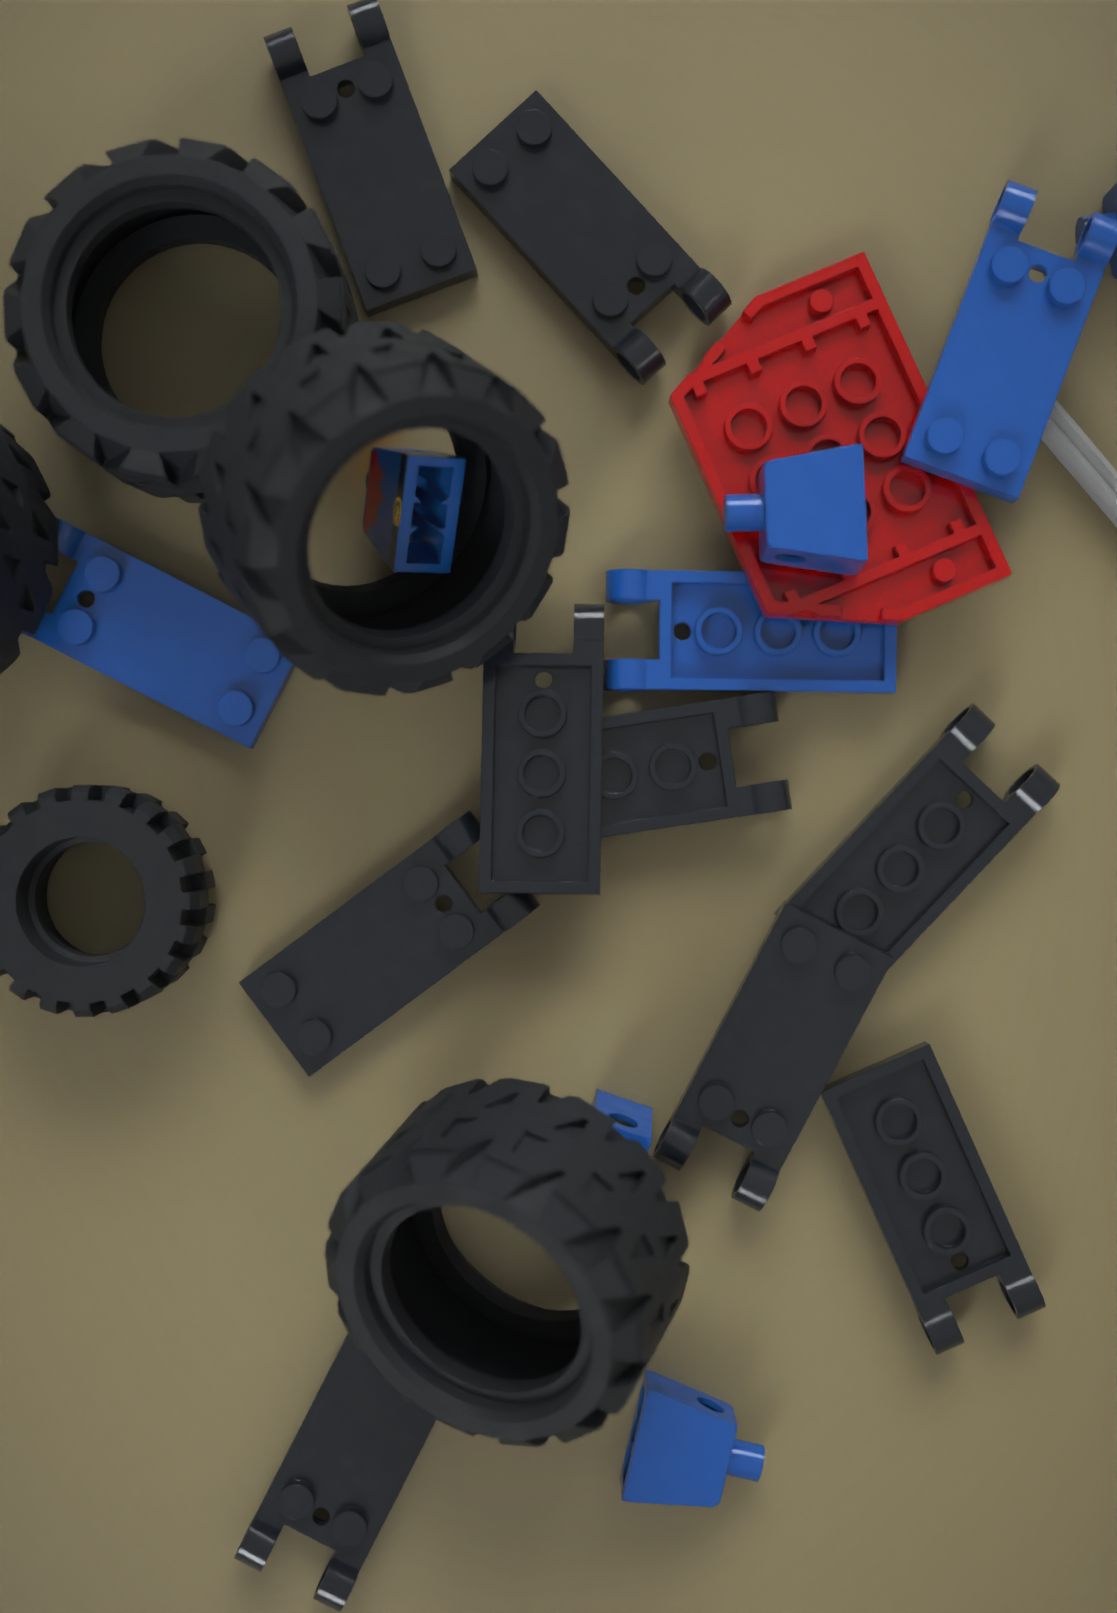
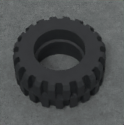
(172, 883)

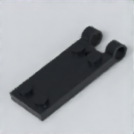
(375, 167)
(583, 231)
(543, 766)
(655, 770)
(919, 845)
(379, 951)
(777, 1046)
(928, 1188)
(343, 1459)

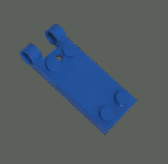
(1007, 352)
(165, 639)
(738, 647)

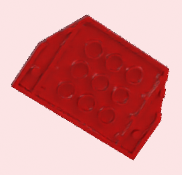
(822, 372)

